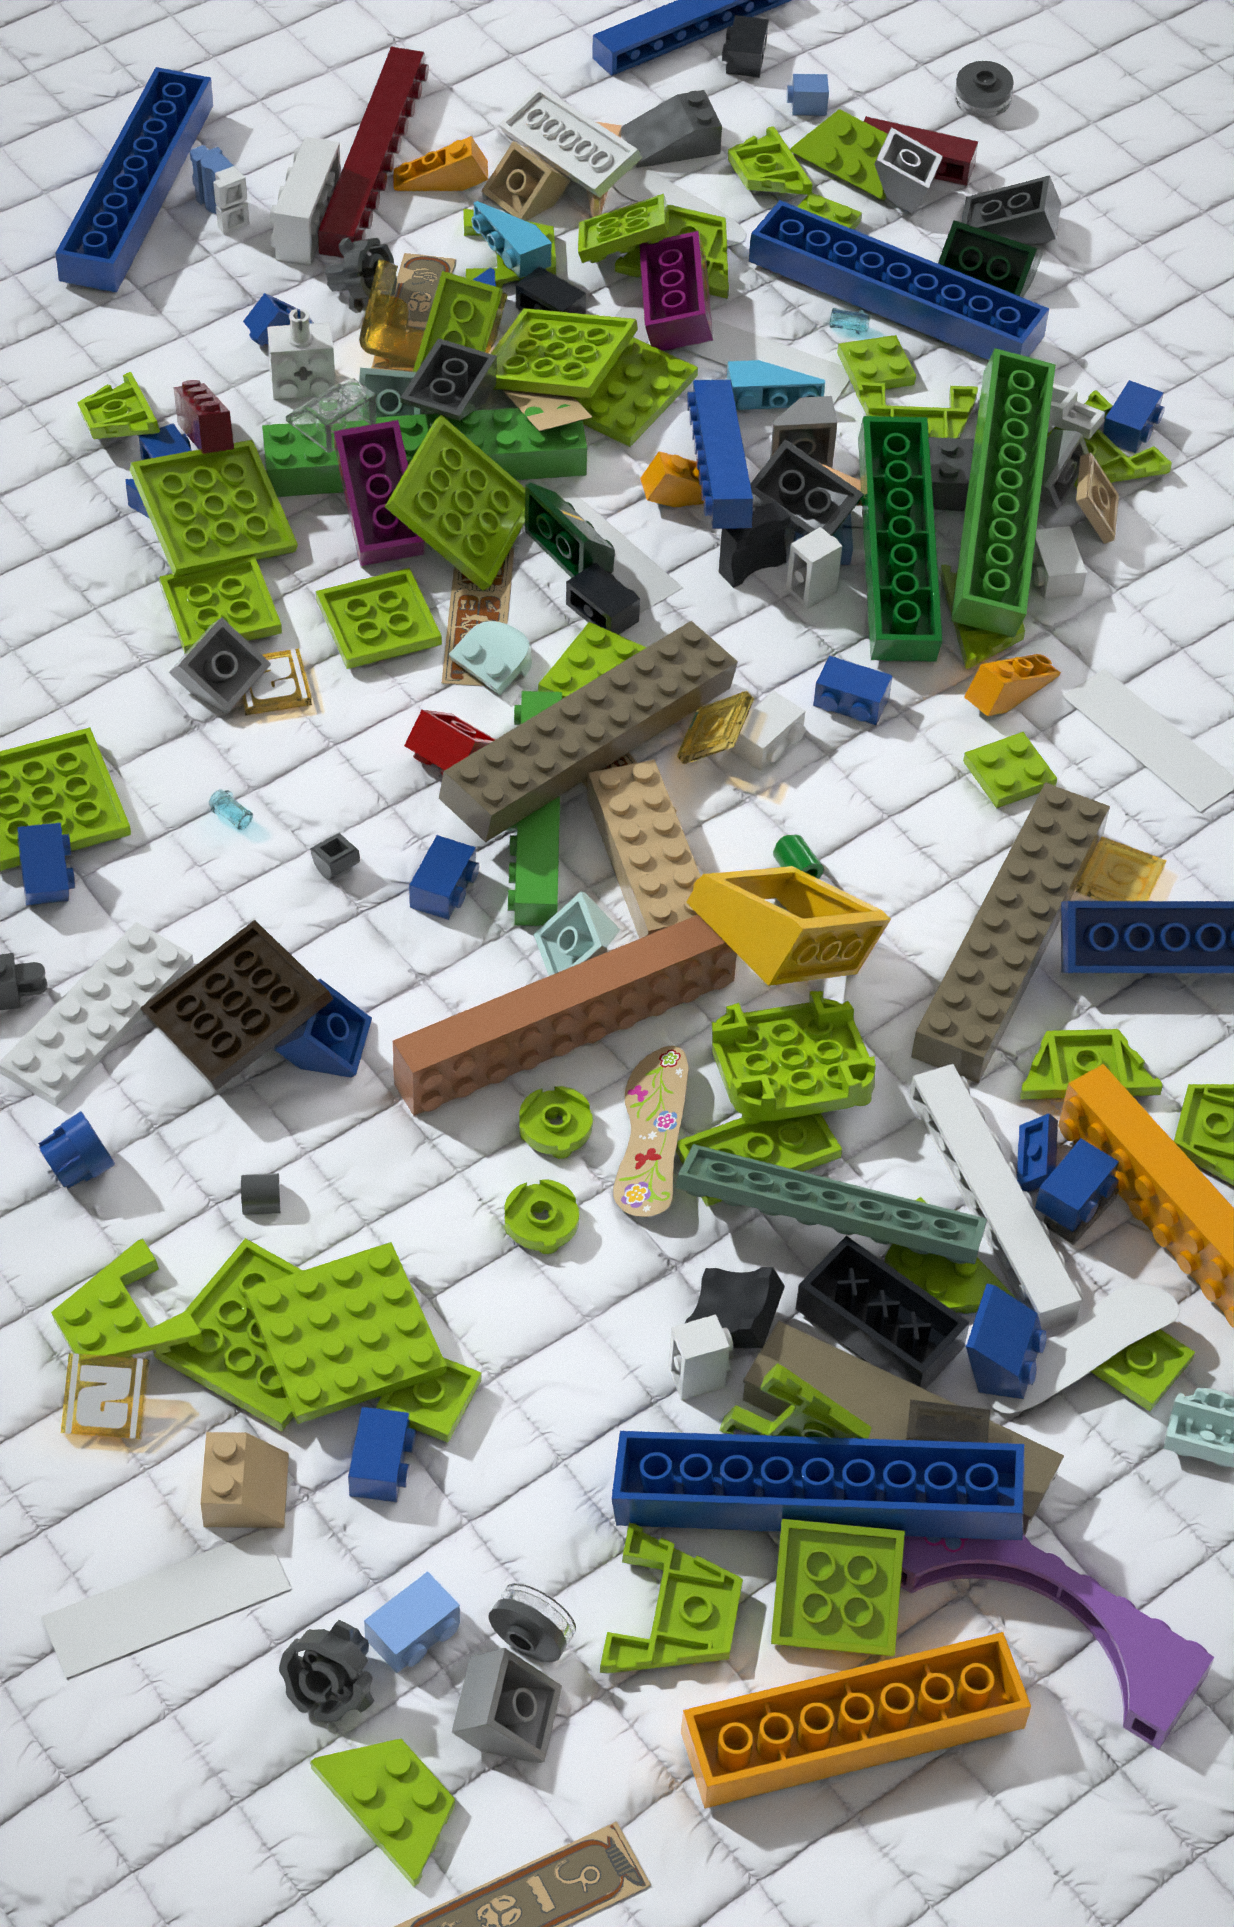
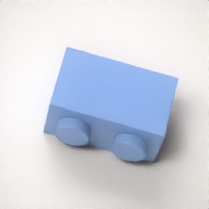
(412, 1622)

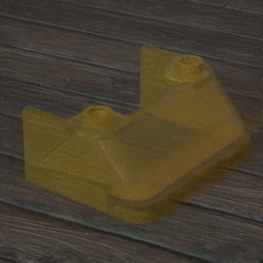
(386, 321)

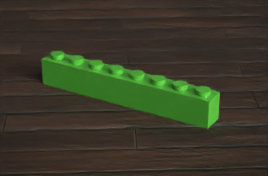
(536, 841)

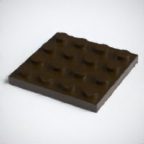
(236, 1004)

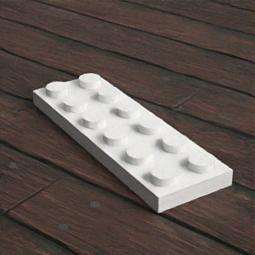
(570, 141)
(94, 1014)

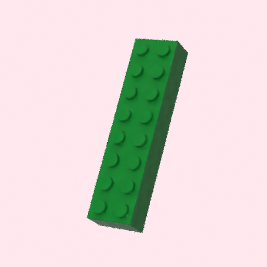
(899, 539)

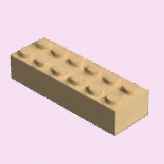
(644, 844)

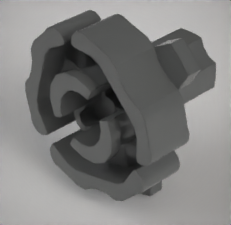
(358, 270)
(328, 1667)

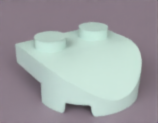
(494, 654)
(1203, 1426)

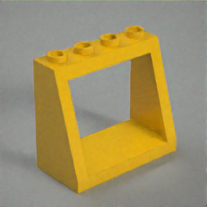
(817, 939)

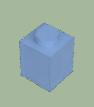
(808, 94)

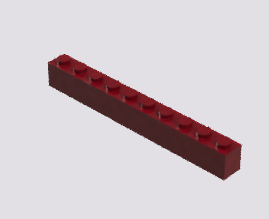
(373, 150)

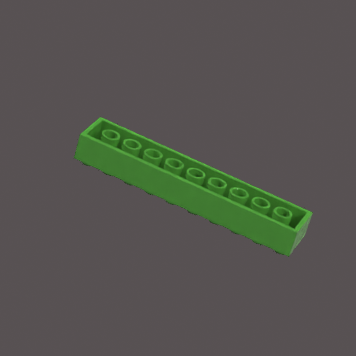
(506, 435)
(1004, 494)

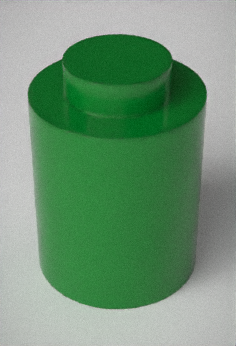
(795, 852)

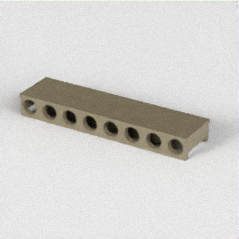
(878, 1400)

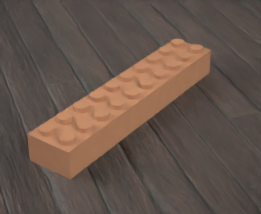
(560, 1013)

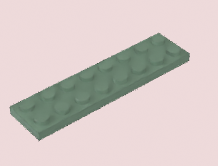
(832, 1204)

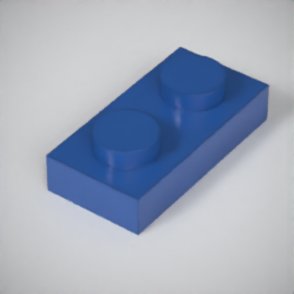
(1036, 1151)

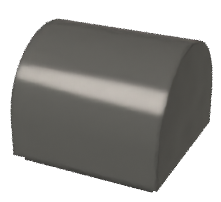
(334, 856)
(260, 1193)

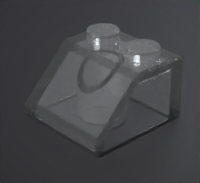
(335, 409)

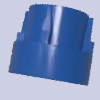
(75, 1151)

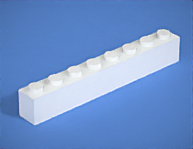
(992, 1192)

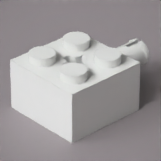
(301, 357)

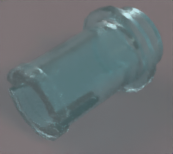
(850, 320)
(224, 804)

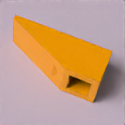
(446, 169)
(672, 481)
(1009, 682)

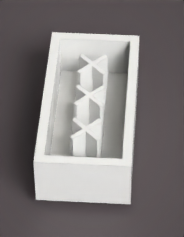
(304, 200)

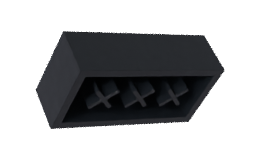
(881, 1314)

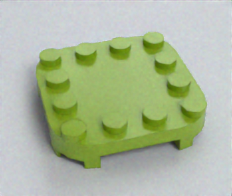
(793, 1059)

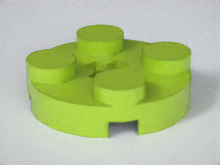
(555, 1139)
(541, 1234)

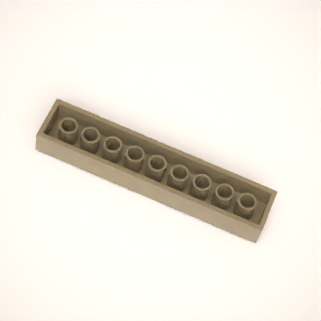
(586, 731)
(1010, 933)

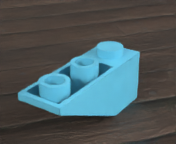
(515, 240)
(769, 386)

